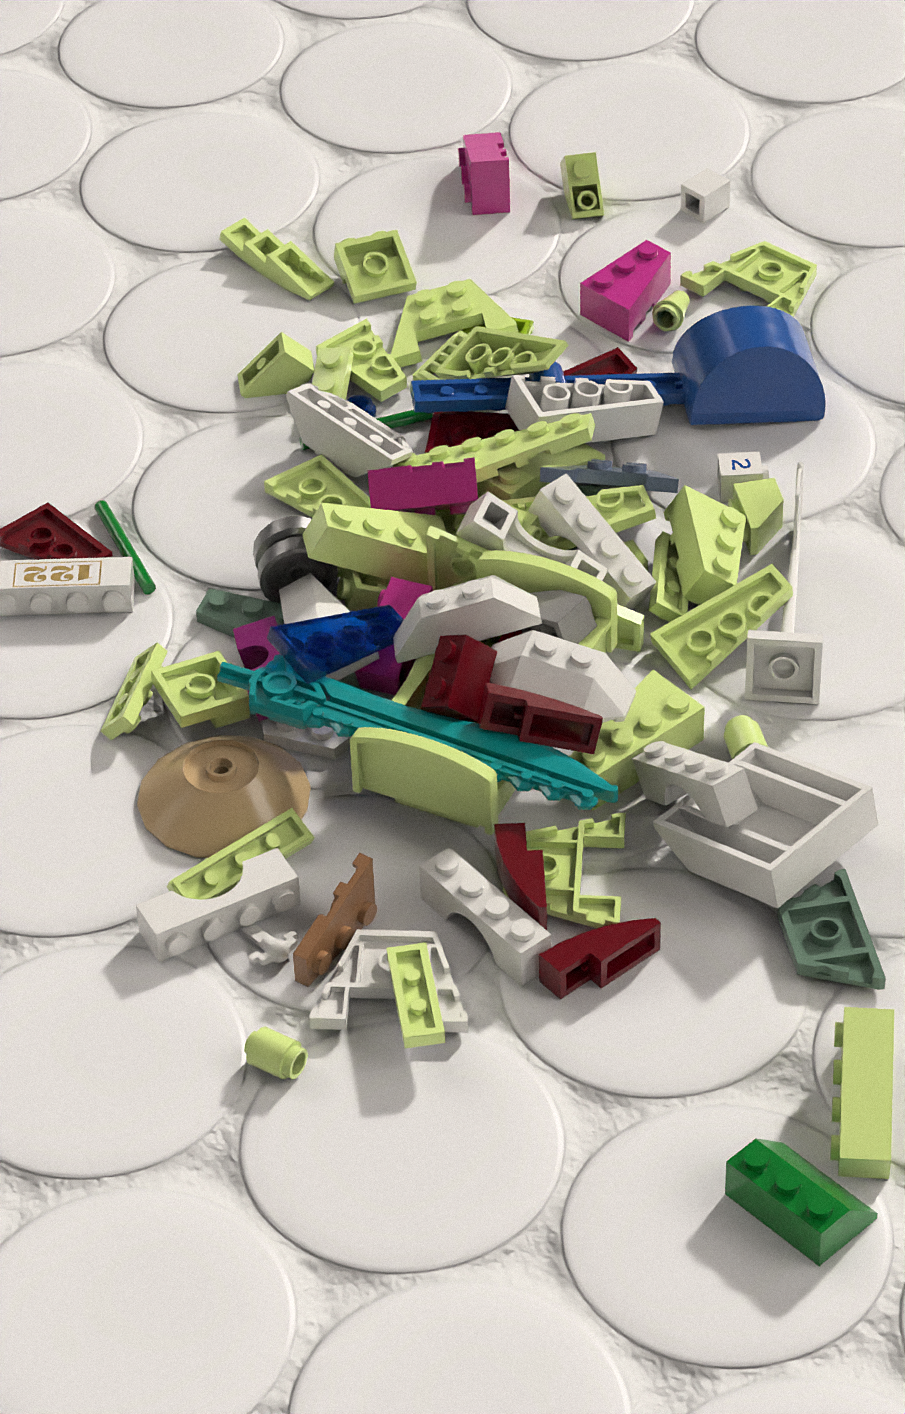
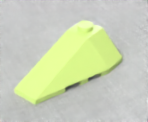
(500, 355)
(525, 480)

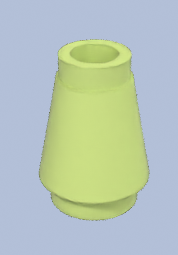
(670, 311)

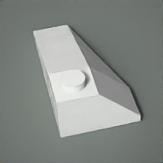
(311, 600)

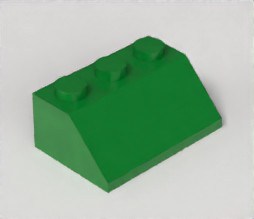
(795, 1199)

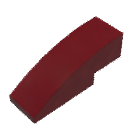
(538, 719)
(521, 870)
(598, 955)

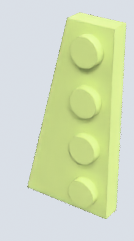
(313, 484)
(718, 626)

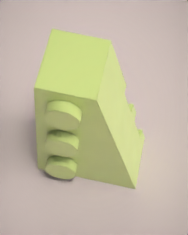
(706, 542)

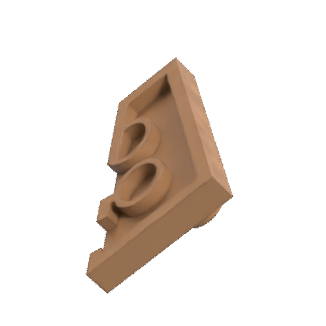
(330, 934)

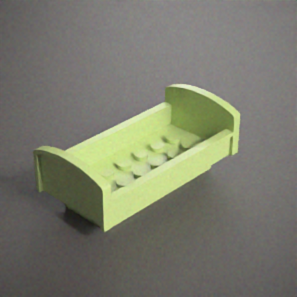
(439, 776)

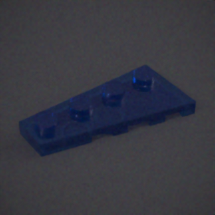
(334, 641)

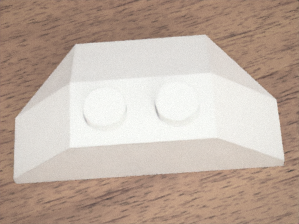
(344, 432)
(474, 608)
(564, 673)

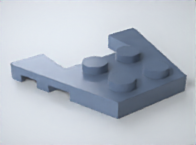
(603, 473)

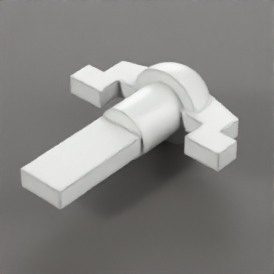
(275, 950)

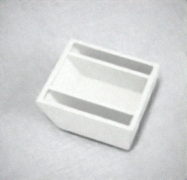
(798, 831)

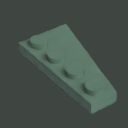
(229, 610)

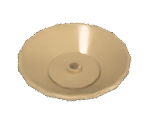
(219, 792)

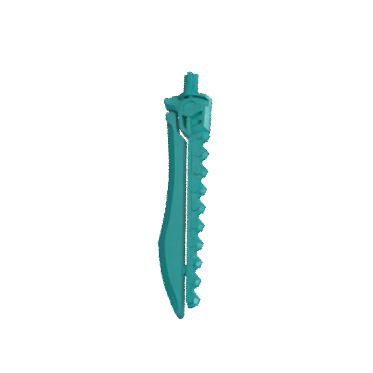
(288, 699)

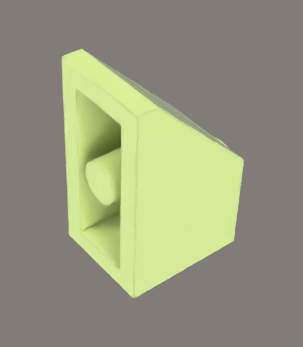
(277, 369)

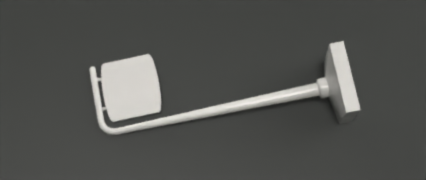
(785, 663)

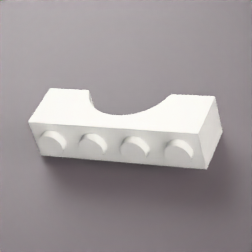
(569, 514)
(496, 527)
(714, 785)
(180, 923)
(513, 936)

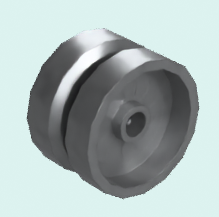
(283, 557)

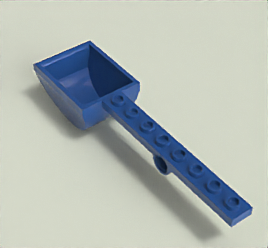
(727, 370)

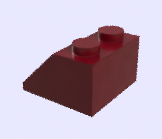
(458, 677)

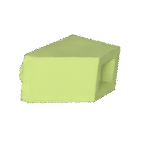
(582, 185)
(763, 509)

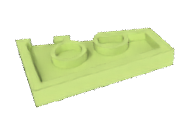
(371, 365)

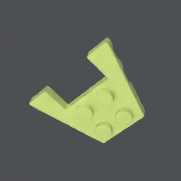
(761, 270)
(444, 312)
(564, 869)

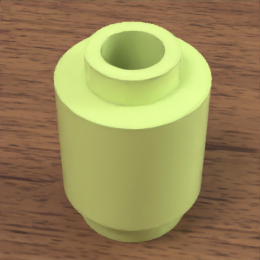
(741, 733)
(275, 1053)

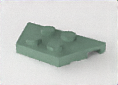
(830, 935)

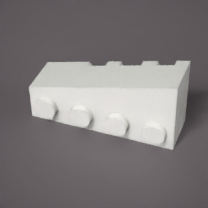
(618, 407)

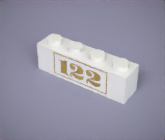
(66, 586)

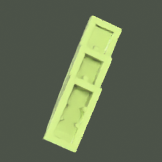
(274, 260)

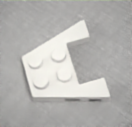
(366, 974)

